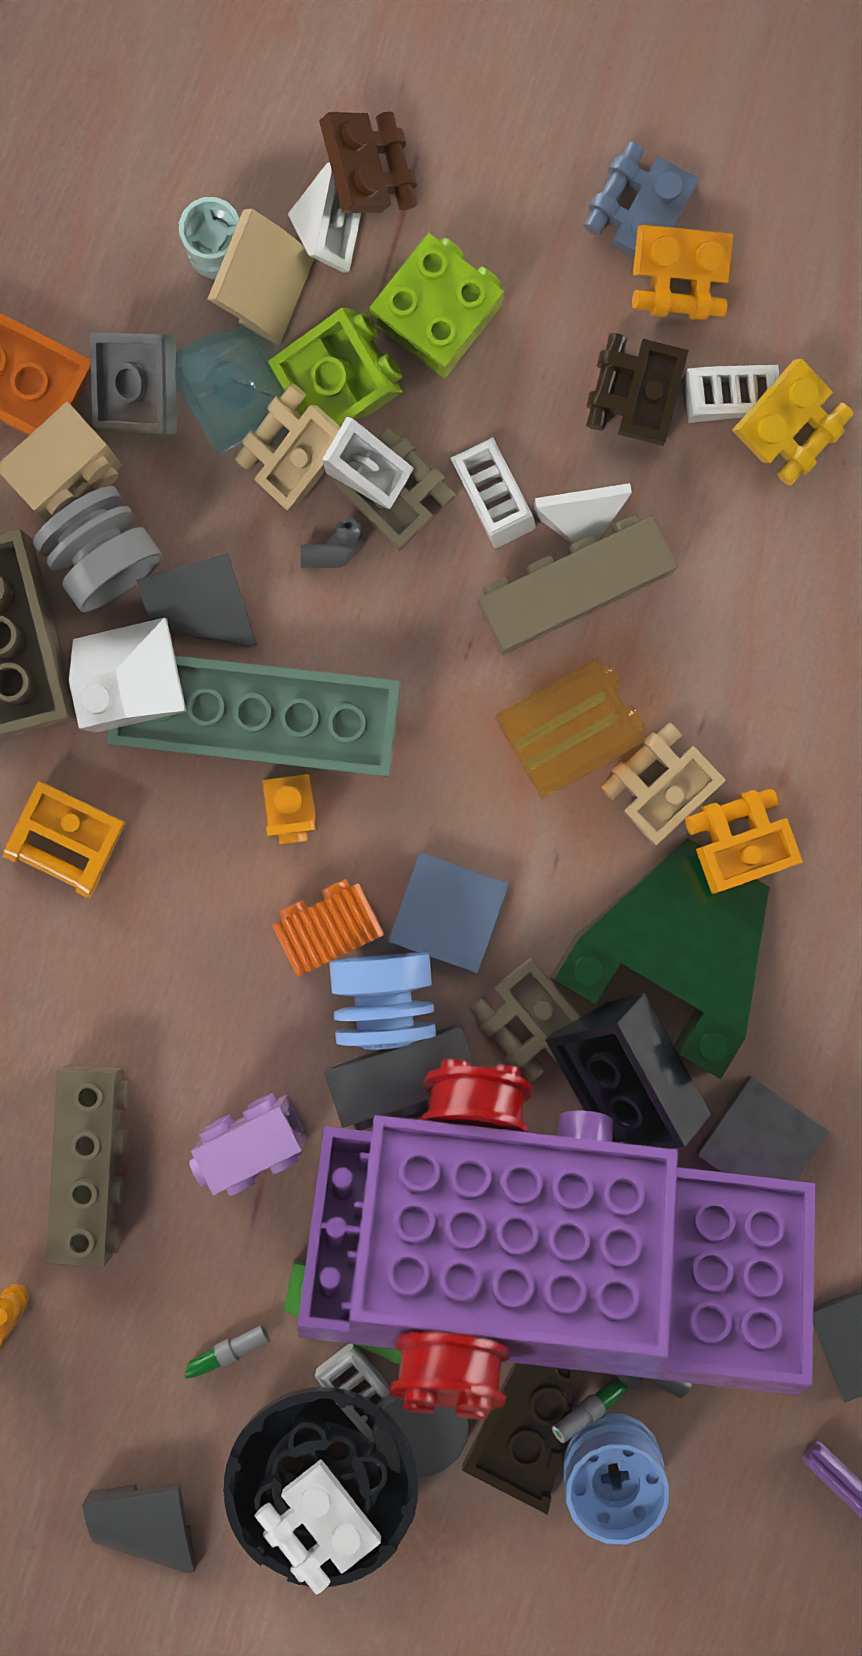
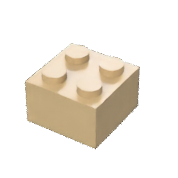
(60, 463)

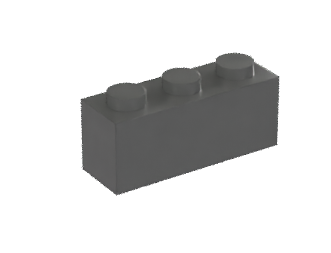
(392, 1078)

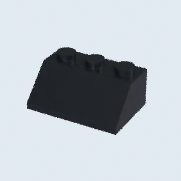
(631, 1072)

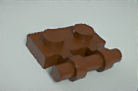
(357, 166)

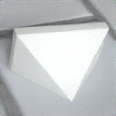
(322, 225)
(366, 464)
(582, 512)

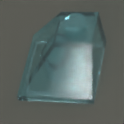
(227, 384)

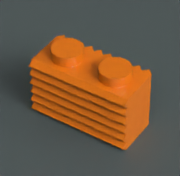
(327, 928)

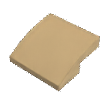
(261, 276)

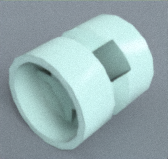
(207, 232)

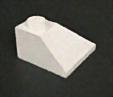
(125, 677)

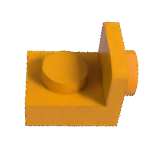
(289, 808)

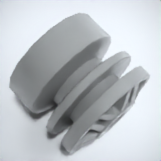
(94, 543)

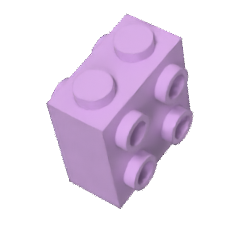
(237, 1150)

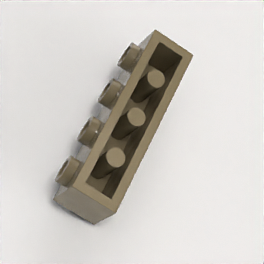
(576, 584)
(85, 1166)

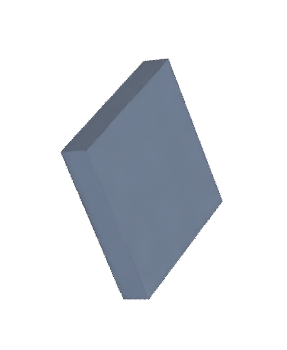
(448, 912)

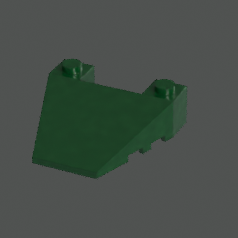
(686, 943)

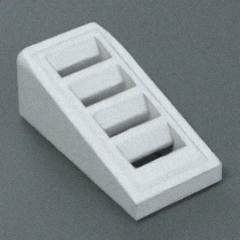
(694, 391)
(510, 527)
(341, 1361)

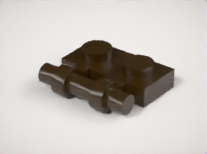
(652, 390)

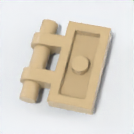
(298, 461)
(673, 794)

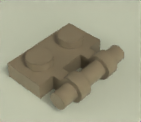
(407, 513)
(537, 1005)

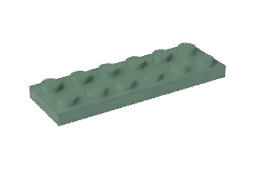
(276, 717)

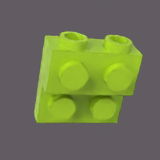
(339, 367)

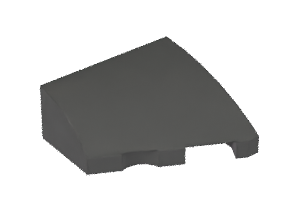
(199, 601)
(142, 1524)

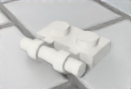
(329, 1516)

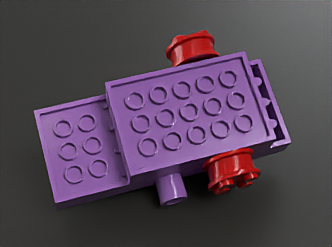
(551, 1252)

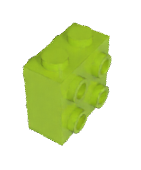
(437, 304)

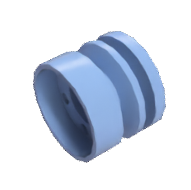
(382, 999)
(618, 1504)

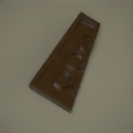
(516, 1442)

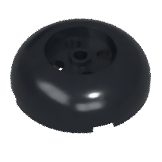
(305, 1426)

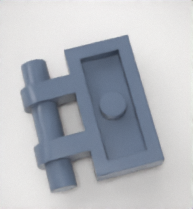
(658, 203)

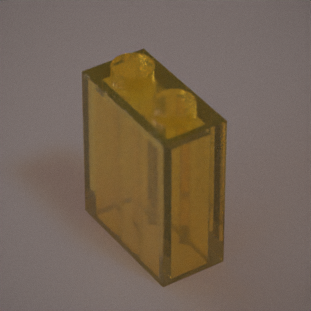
(571, 727)

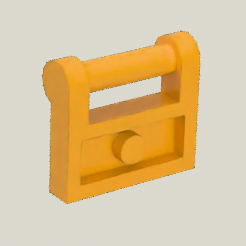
(70, 825)

